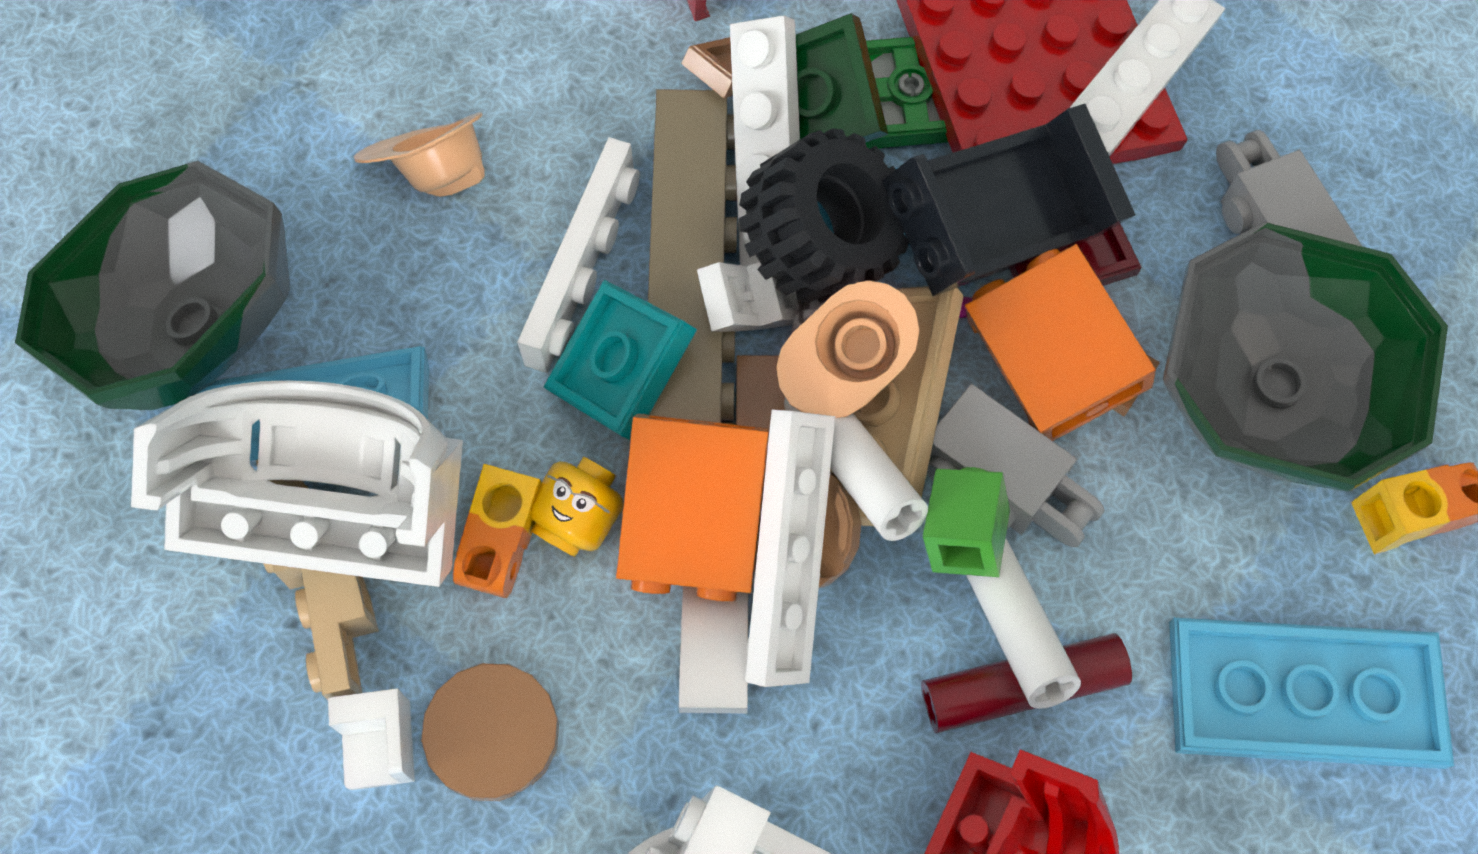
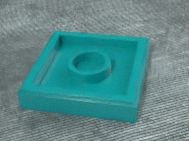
(619, 358)

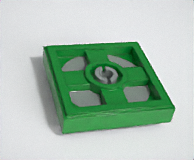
(904, 95)

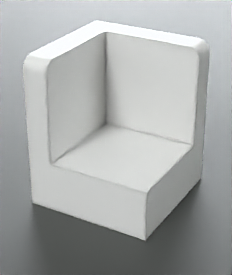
(374, 738)

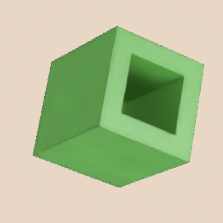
(967, 522)

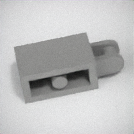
(1276, 191)
(1034, 468)

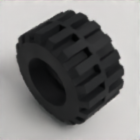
(788, 227)

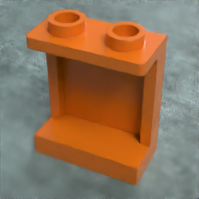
(1060, 342)
(692, 506)

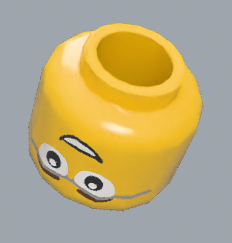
(576, 506)

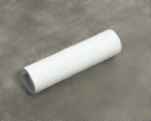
(874, 480)
(1026, 634)

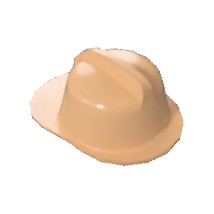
(433, 158)
(848, 350)

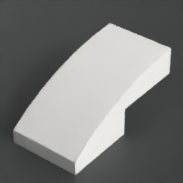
(743, 300)
(713, 654)

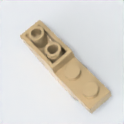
(336, 611)

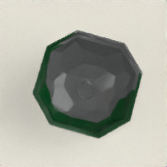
(157, 288)
(1305, 357)

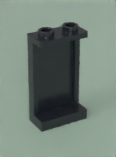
(1007, 200)

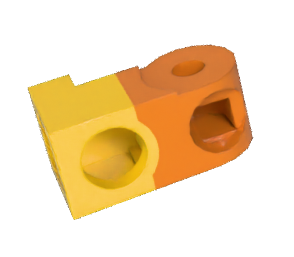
(1418, 505)
(496, 531)

